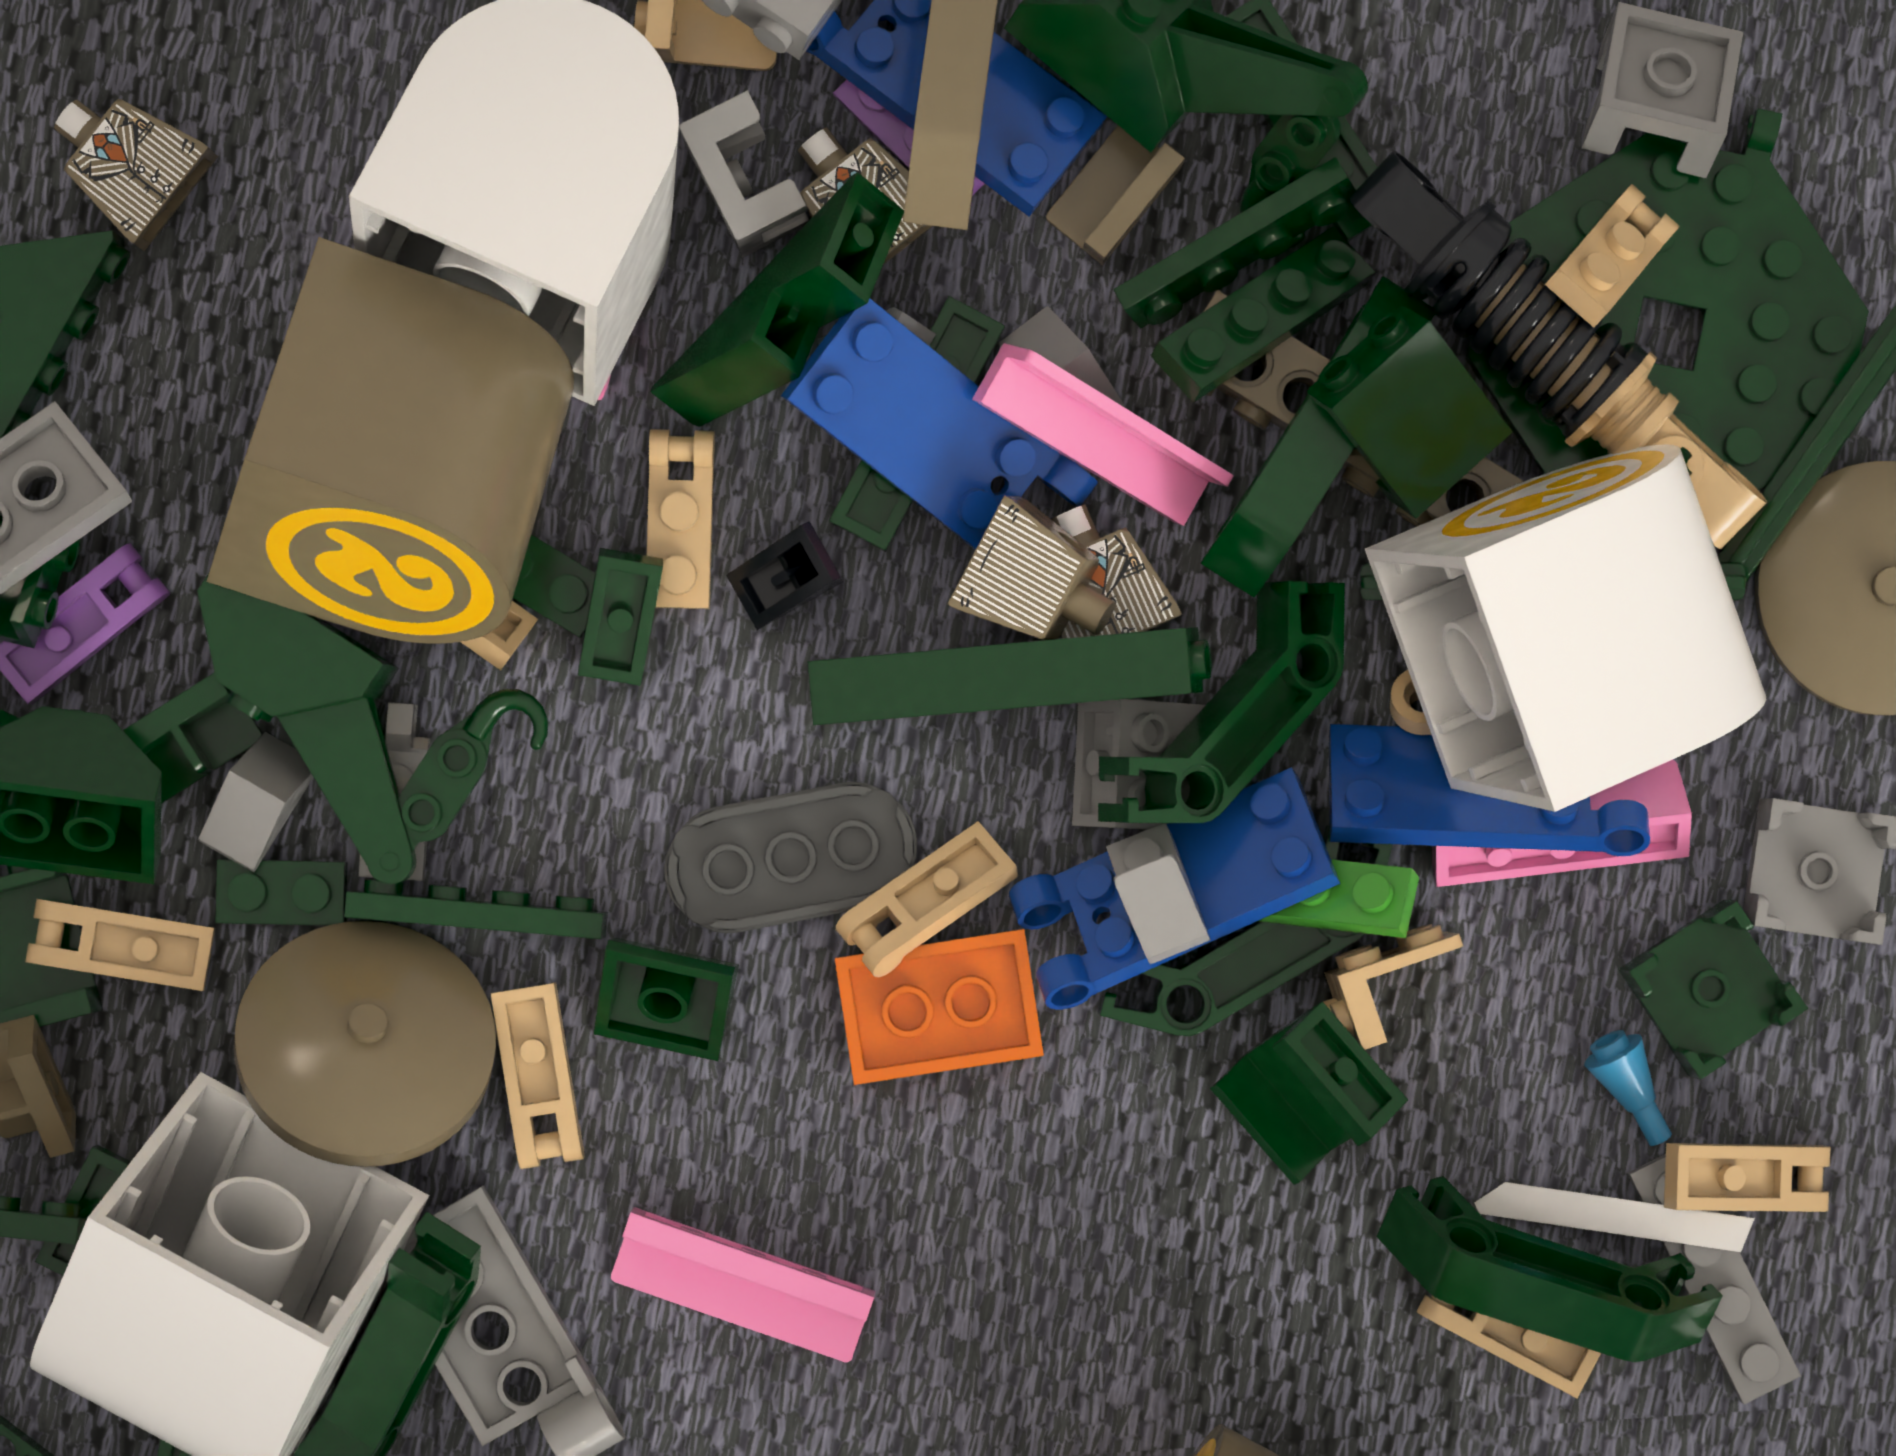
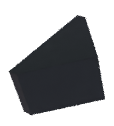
(784, 576)

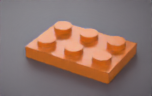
(941, 1008)

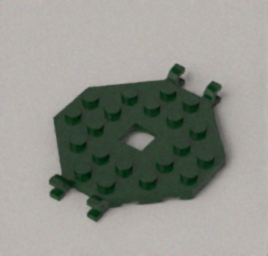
(1770, 294)

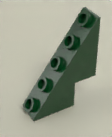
(43, 306)
(775, 319)

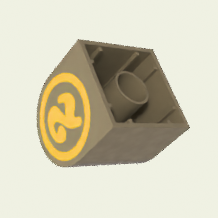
(396, 454)

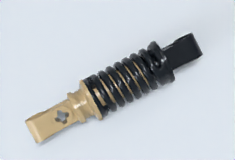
(1592, 378)

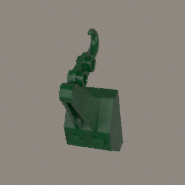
(1174, 57)
(325, 699)
(77, 797)

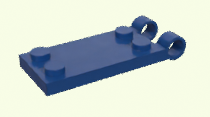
(1029, 119)
(918, 425)
(1395, 791)
(1239, 865)

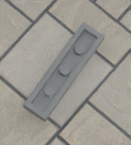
(1742, 1324)

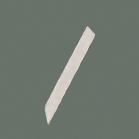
(1616, 1216)

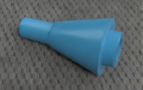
(1623, 1070)

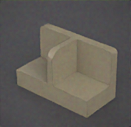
(33, 1089)

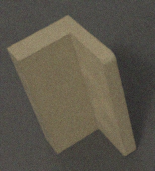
(1113, 193)

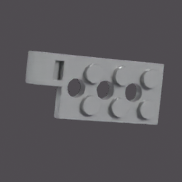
(80, 502)
(571, 1402)

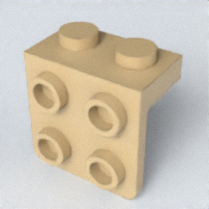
(699, 36)
(1349, 986)

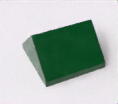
(664, 998)

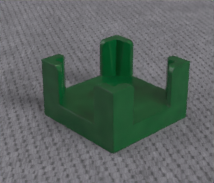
(1710, 988)

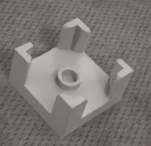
(1667, 81)
(721, 134)
(1818, 870)

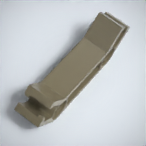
(949, 113)

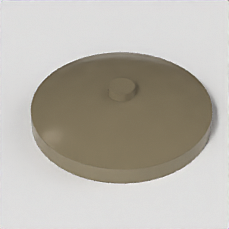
(1832, 590)
(364, 1043)

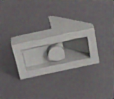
(1157, 893)

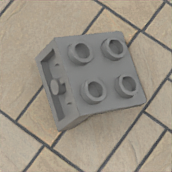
(1122, 730)

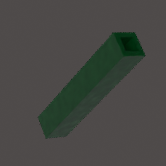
(1009, 676)

